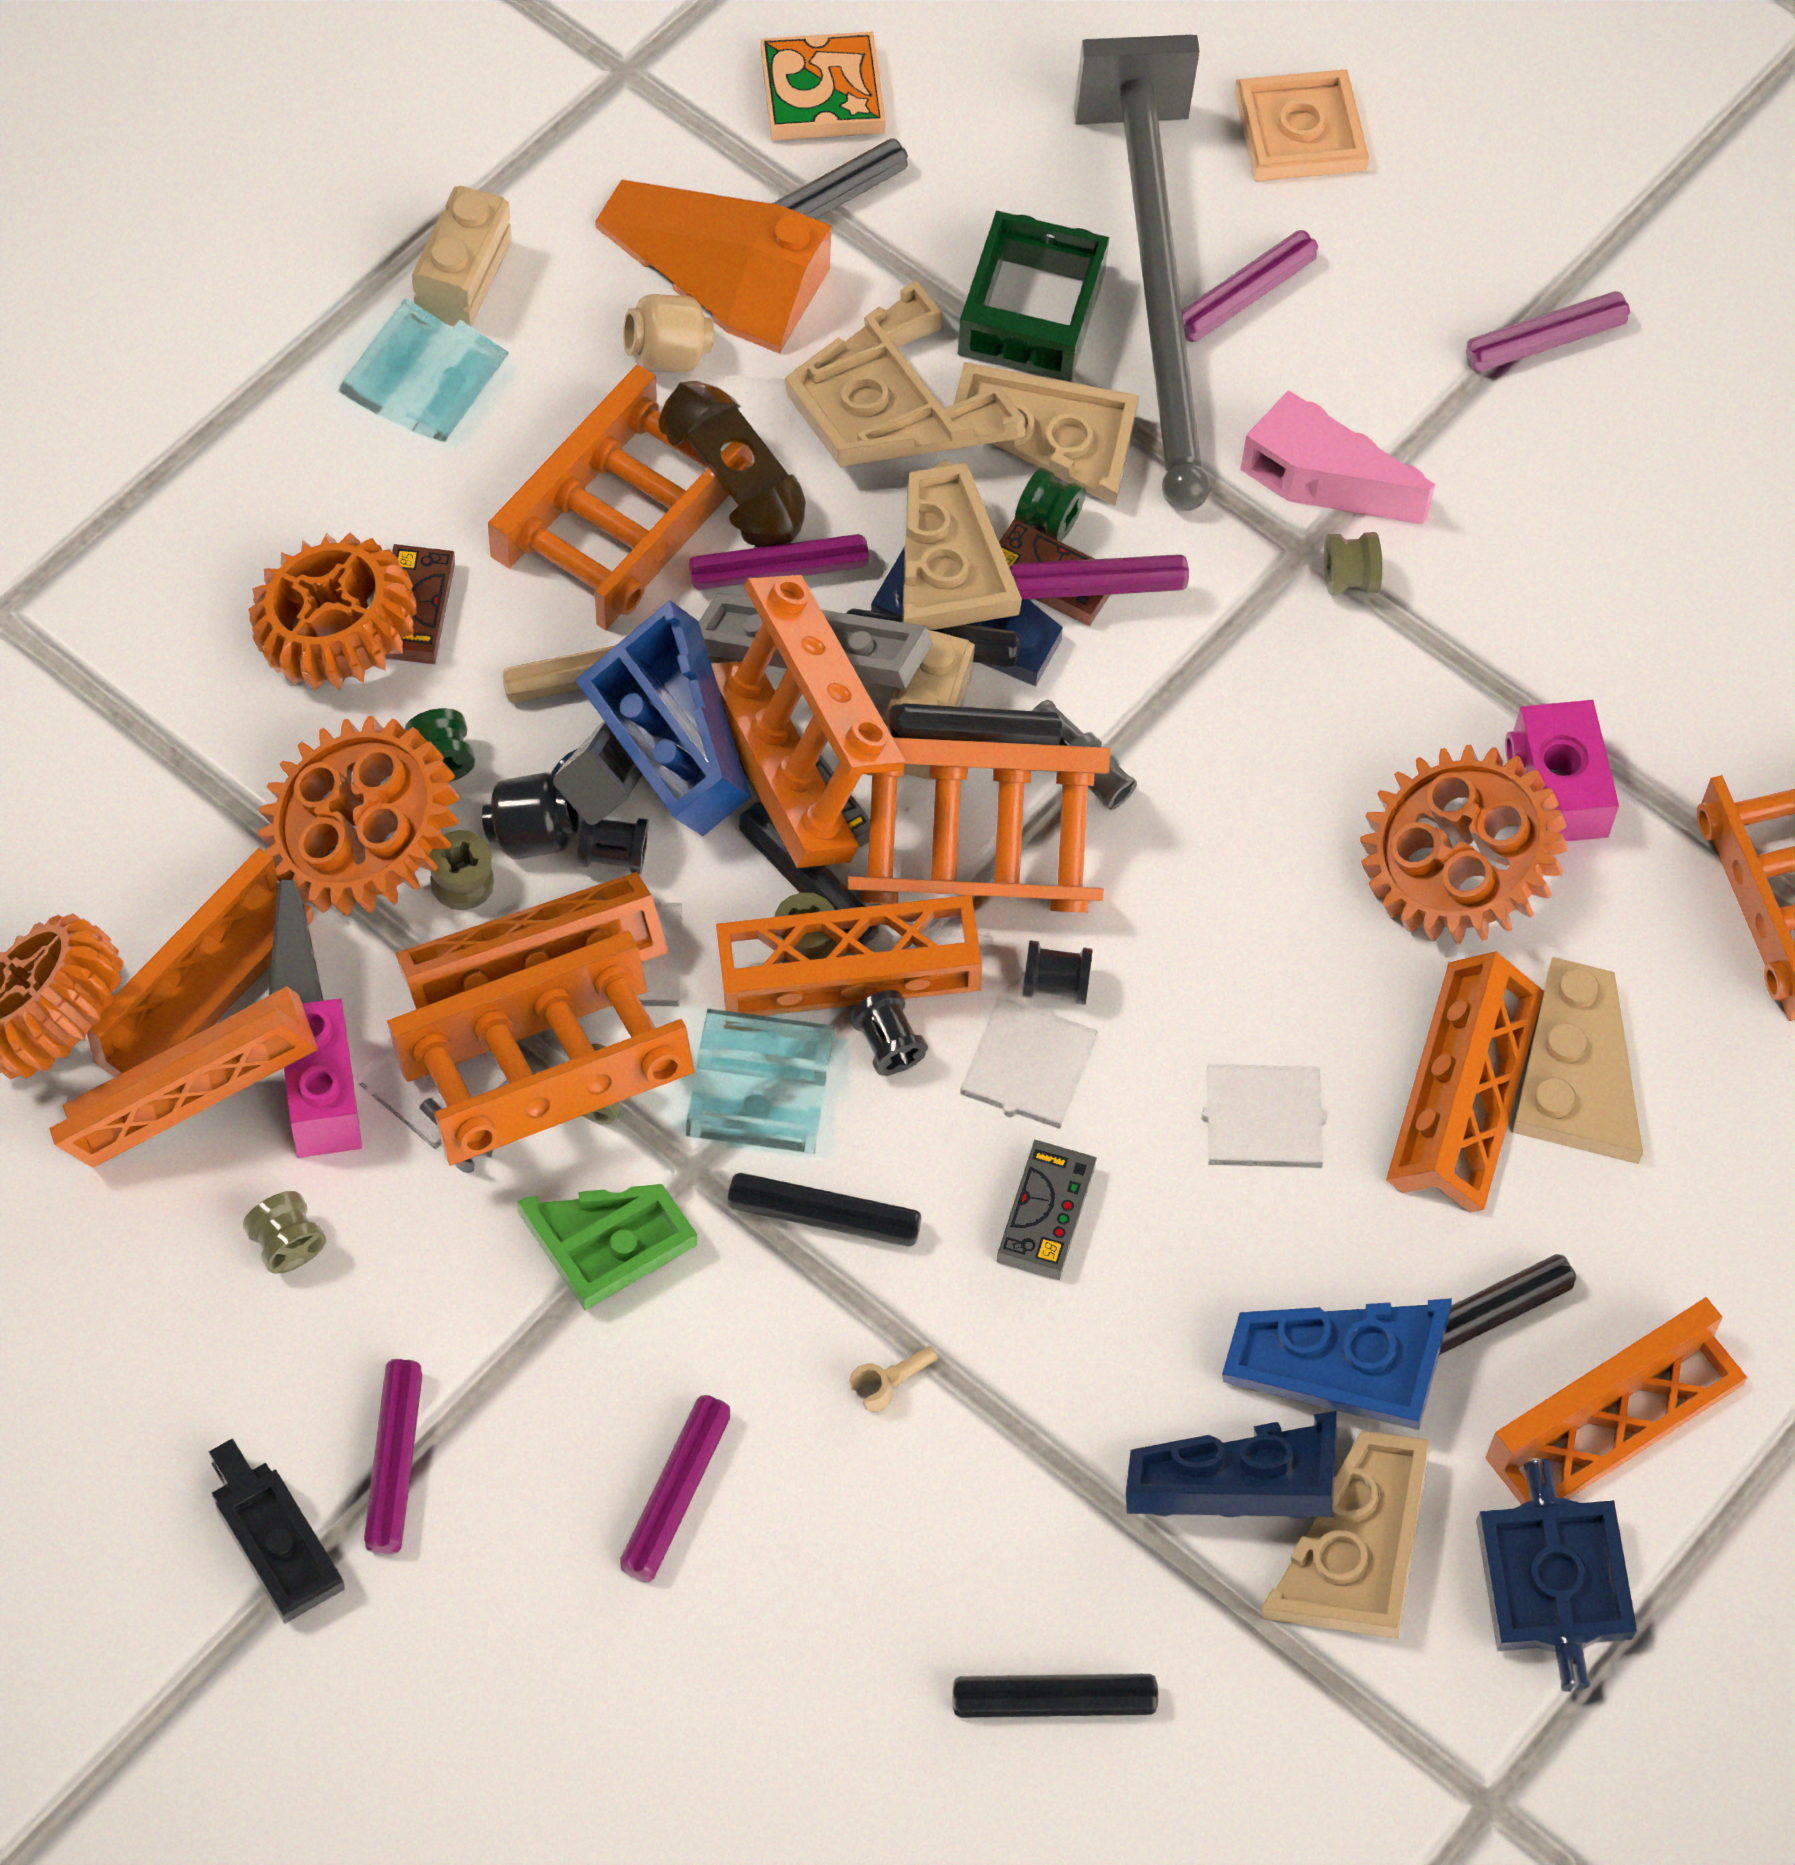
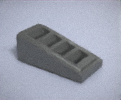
(597, 776)
(292, 951)

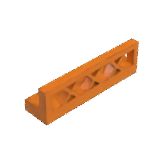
(532, 937)
(195, 972)
(852, 978)
(1457, 1067)
(186, 1079)
(1611, 1384)

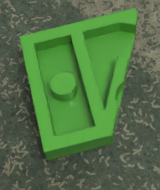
(608, 1237)

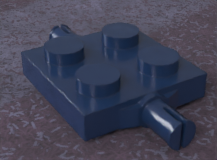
(1556, 1575)

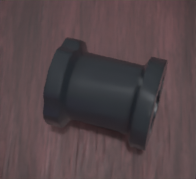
(614, 843)
(1057, 972)
(888, 1032)

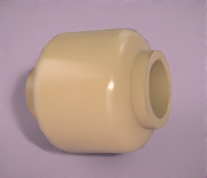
(667, 333)

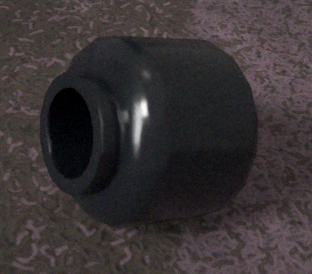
(529, 817)

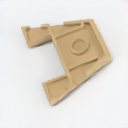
(875, 406)

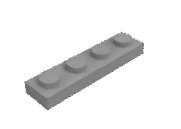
(877, 648)

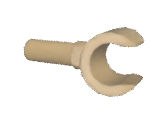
(889, 1377)

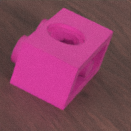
(1568, 740)
(323, 1087)

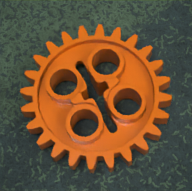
(1496, 799)
(409, 803)

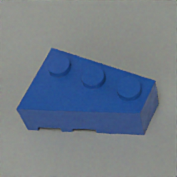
(670, 717)

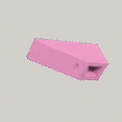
(1325, 464)

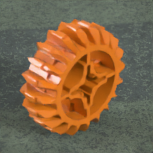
(334, 628)
(53, 991)

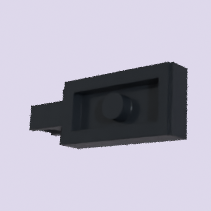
(273, 1534)

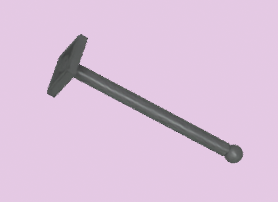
(1140, 85)

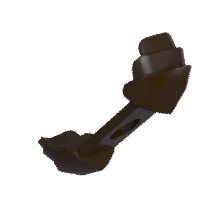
(766, 495)

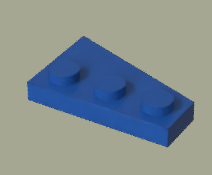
(1344, 1360)

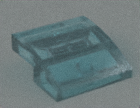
(423, 371)
(760, 1081)

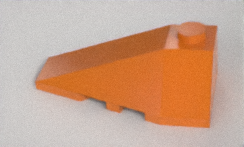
(735, 256)

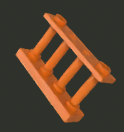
(561, 487)
(767, 742)
(1011, 768)
(1724, 823)
(524, 1005)

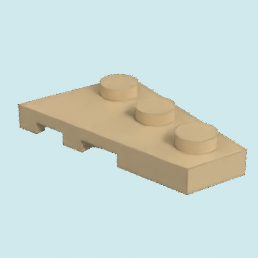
(1069, 426)
(952, 554)
(1579, 1068)
(1358, 1563)

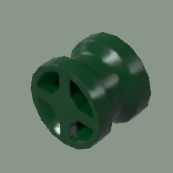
(1050, 504)
(446, 731)

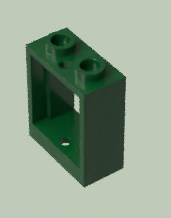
(1021, 339)

